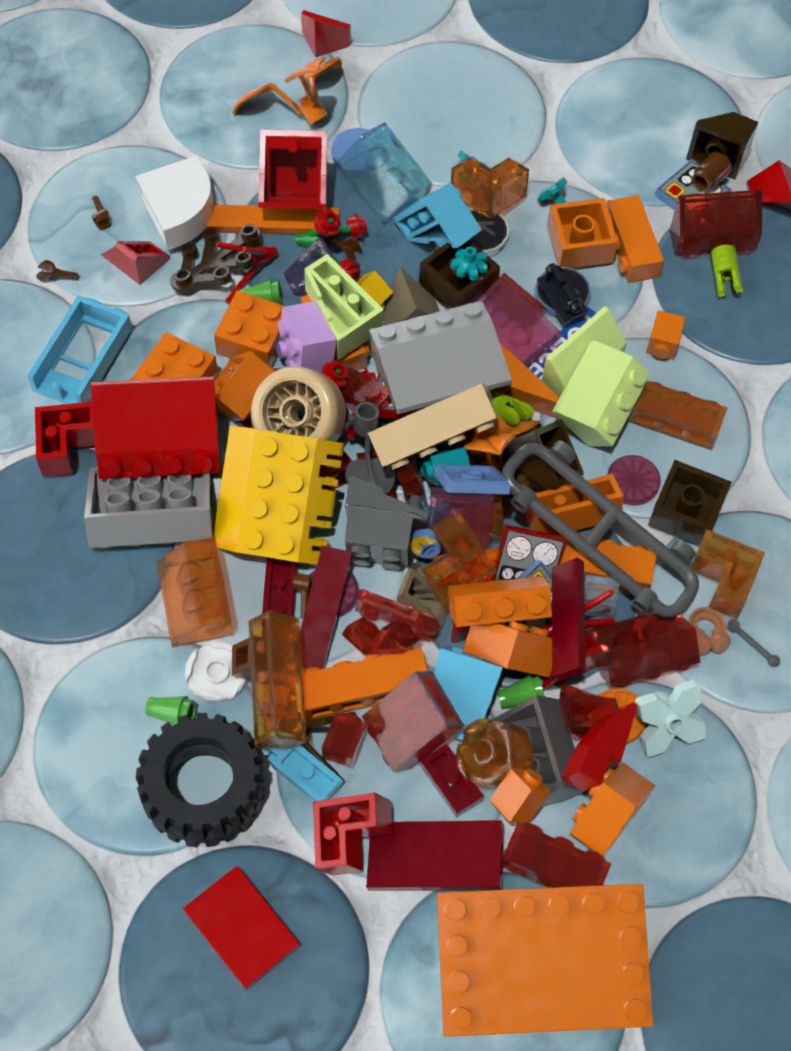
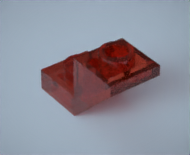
(391, 639)

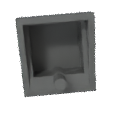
(380, 525)

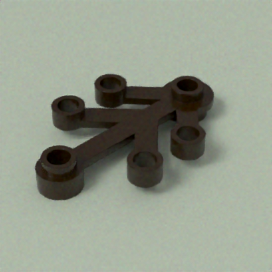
(189, 277)

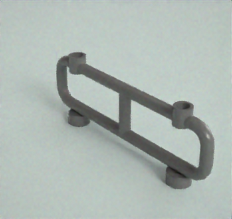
(677, 556)

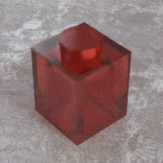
(344, 739)

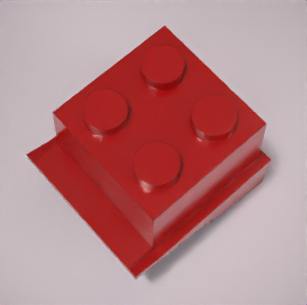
(293, 169)

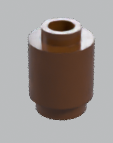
(711, 171)

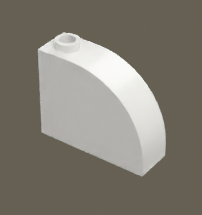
(178, 199)

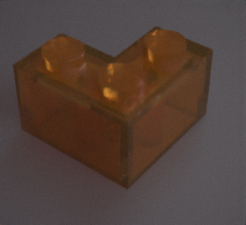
(492, 188)
(464, 561)
(730, 565)

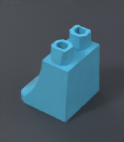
(467, 683)

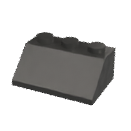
(550, 743)

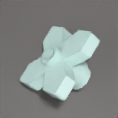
(670, 716)

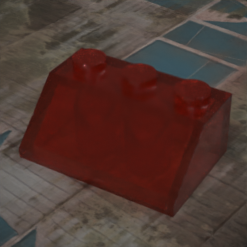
(715, 220)
(645, 648)

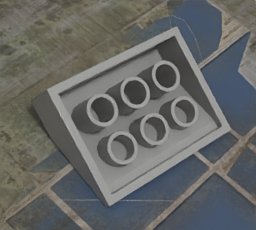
(438, 356)
(147, 510)

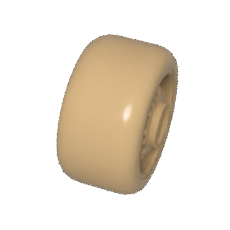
(288, 389)

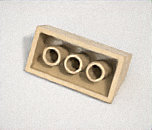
(434, 425)

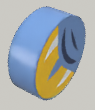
(425, 543)

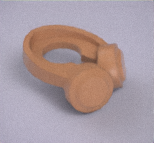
(720, 640)

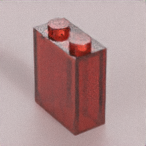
(412, 721)

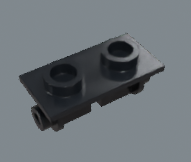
(561, 293)

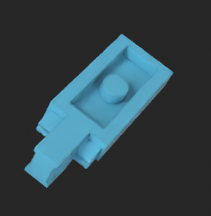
(304, 772)

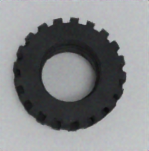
(193, 739)

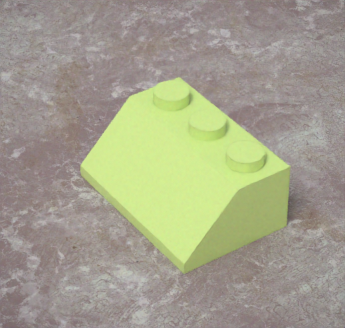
(564, 359)
(601, 394)

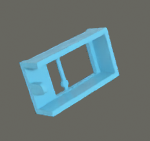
(66, 388)

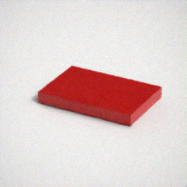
(241, 927)

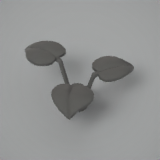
(364, 421)

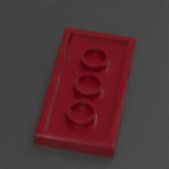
(437, 856)

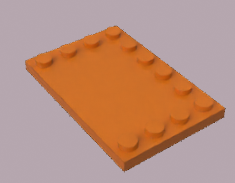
(543, 960)

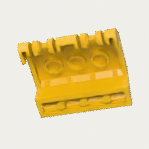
(275, 494)

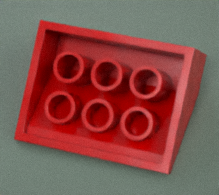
(156, 427)

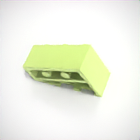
(343, 304)

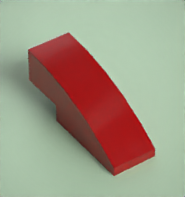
(600, 748)

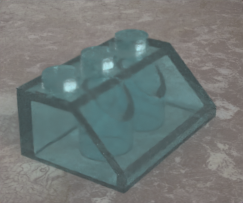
(384, 173)

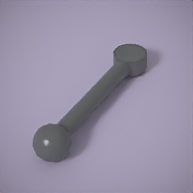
(734, 626)

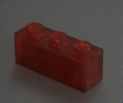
(552, 860)

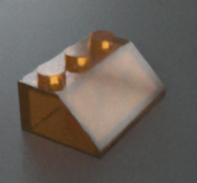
(194, 593)

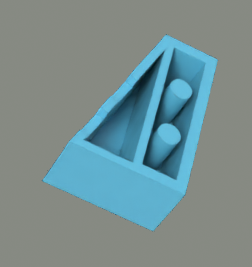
(438, 218)

